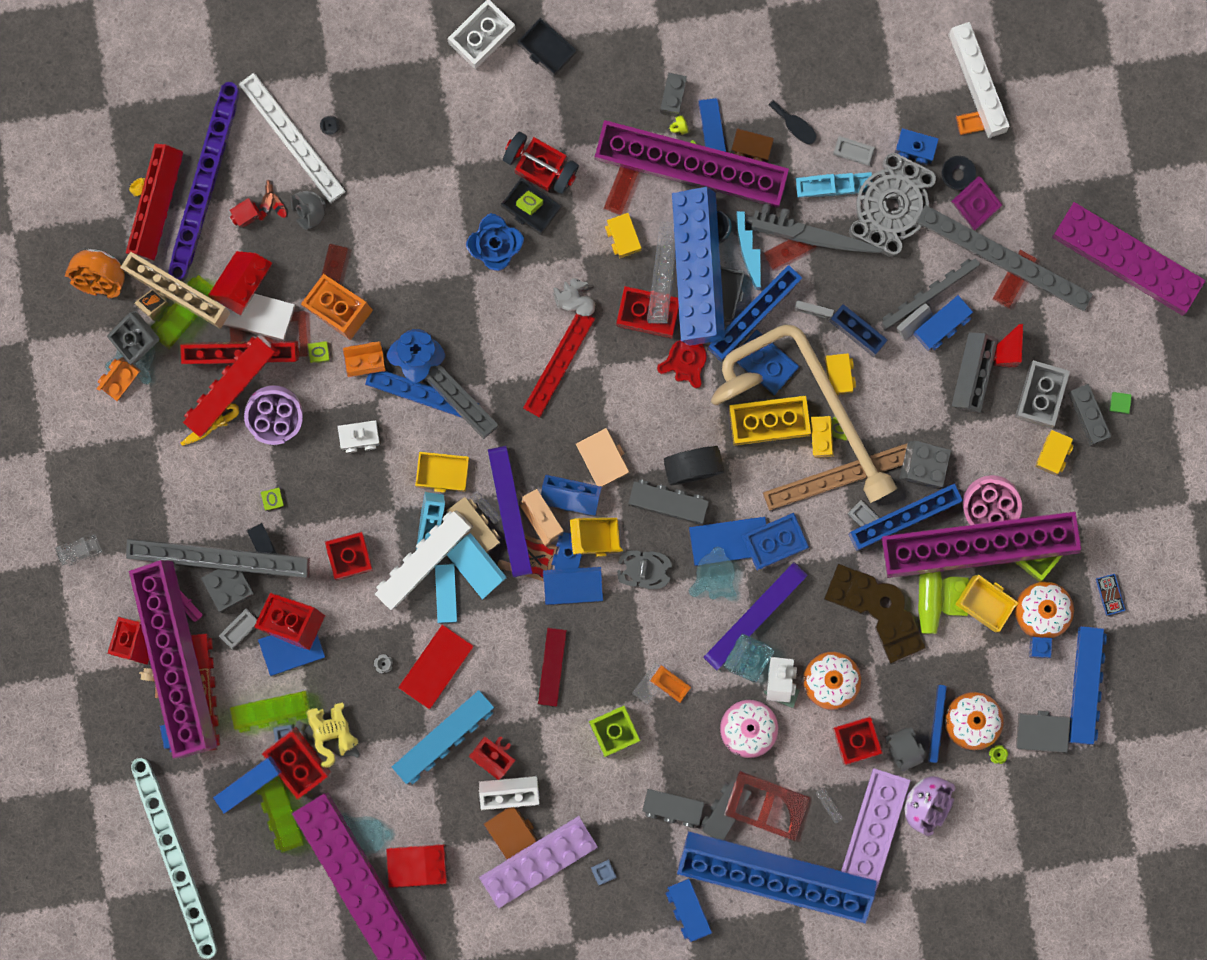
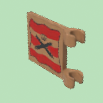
(539, 556)

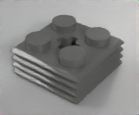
(133, 326)

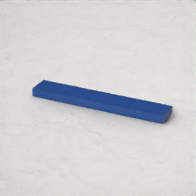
(406, 389)

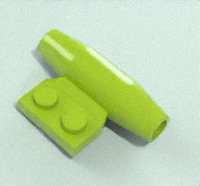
(938, 597)

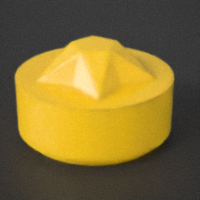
(137, 186)

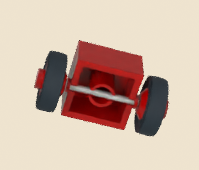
(540, 163)

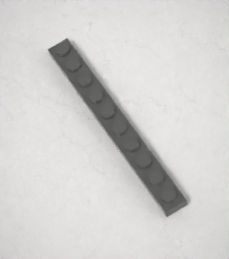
(1004, 258)
(218, 558)

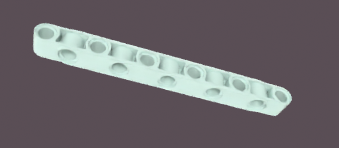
(174, 858)

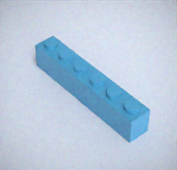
(446, 734)

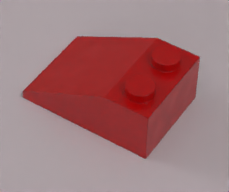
(290, 621)
(416, 865)

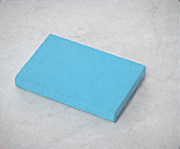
(476, 566)

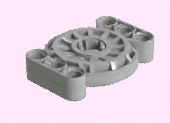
(894, 186)

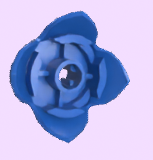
(494, 228)
(415, 366)

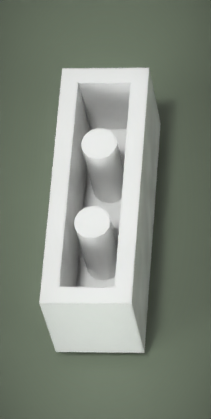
(509, 793)

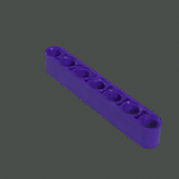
(509, 511)
(756, 614)

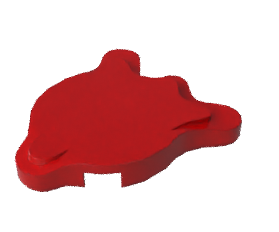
(686, 362)

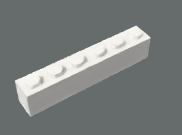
(978, 80)
(423, 560)

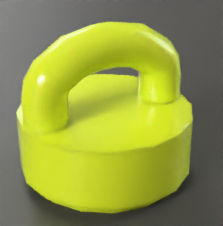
(682, 126)

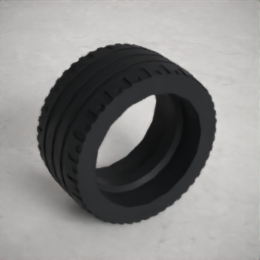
(693, 465)

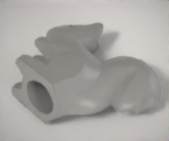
(570, 299)

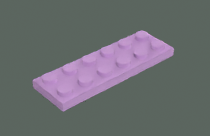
(875, 825)
(538, 862)

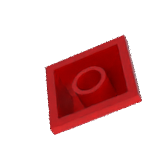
(1009, 350)
(129, 641)

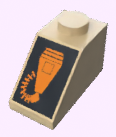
(152, 304)

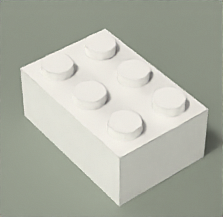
(481, 34)

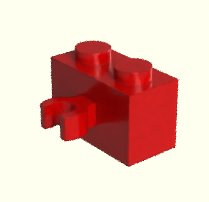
(492, 757)

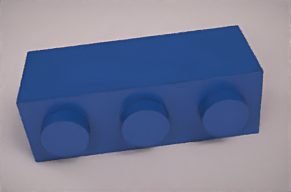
(943, 323)
(571, 495)
(688, 910)

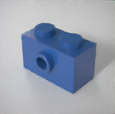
(916, 146)
(565, 557)

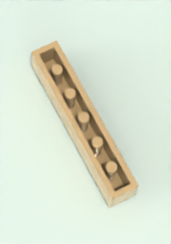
(175, 290)

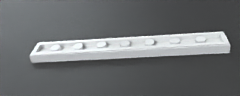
(292, 138)

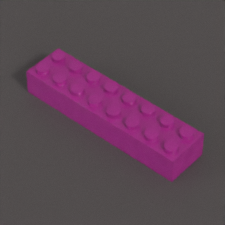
(1128, 259)

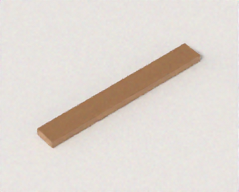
(832, 478)

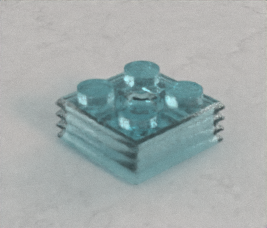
(748, 658)

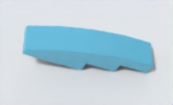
(831, 184)
(750, 256)

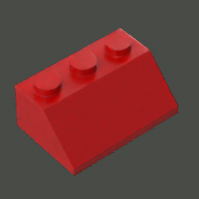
(240, 280)

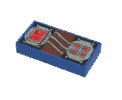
(1110, 594)

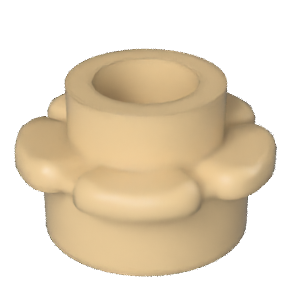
(147, 674)

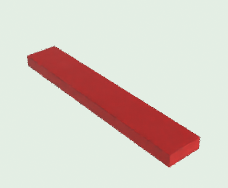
(558, 364)

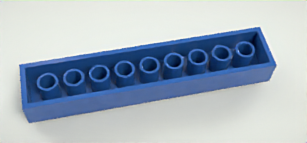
(777, 877)

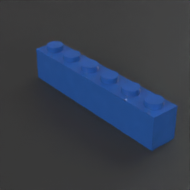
(755, 312)
(905, 517)
(1086, 685)

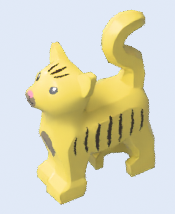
(326, 730)

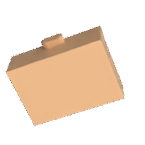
(603, 458)
(540, 517)

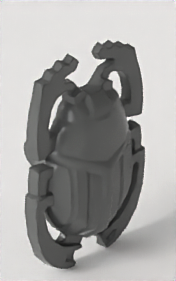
(645, 569)

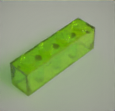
(177, 318)
(270, 710)
(280, 812)

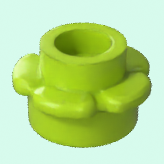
(1003, 754)

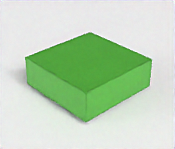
(1120, 402)

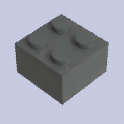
(925, 464)
(227, 588)

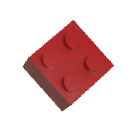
(348, 556)
(857, 740)

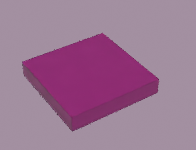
(976, 203)

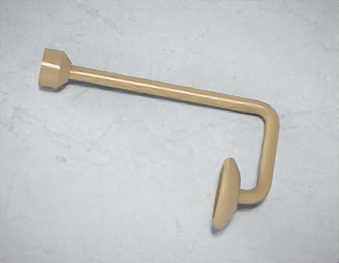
(877, 483)

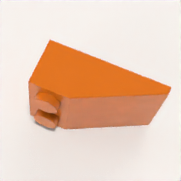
(337, 306)

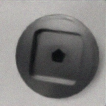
(329, 125)

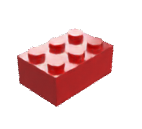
(634, 313)
(297, 762)

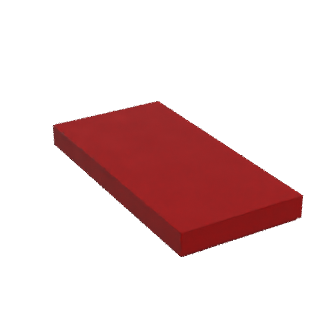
(436, 667)

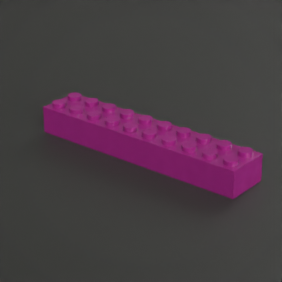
(691, 163)
(981, 544)
(172, 659)
(356, 881)

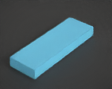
(446, 593)

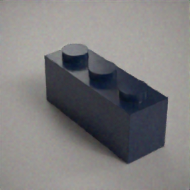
(858, 330)

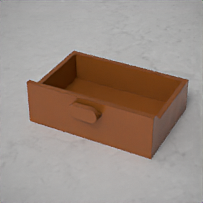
(511, 832)

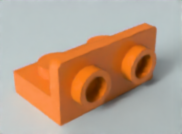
(364, 359)
(118, 378)

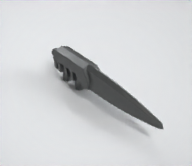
(803, 233)

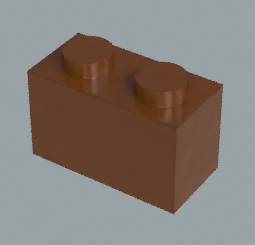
(752, 145)

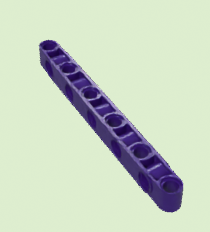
(204, 181)

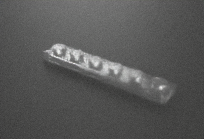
(662, 274)

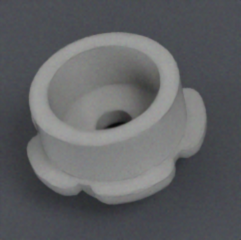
(388, 663)

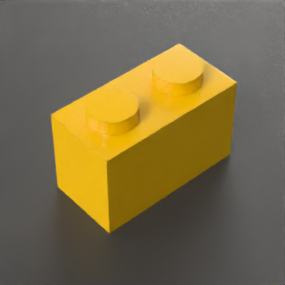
(623, 235)
(839, 373)
(822, 436)
(1054, 452)

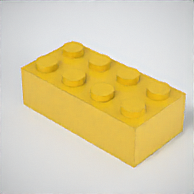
(769, 420)

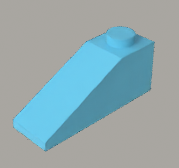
(431, 514)

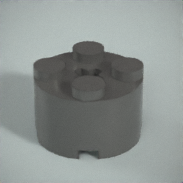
(904, 749)

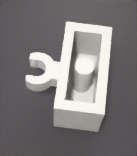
(359, 436)
(780, 679)

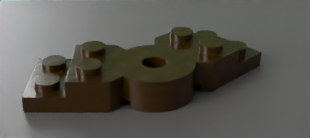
(894, 624)

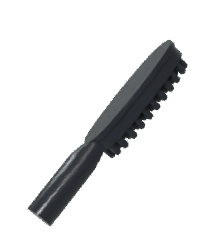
(795, 124)

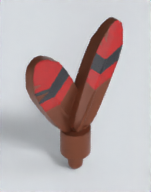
(270, 199)

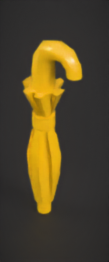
(222, 421)

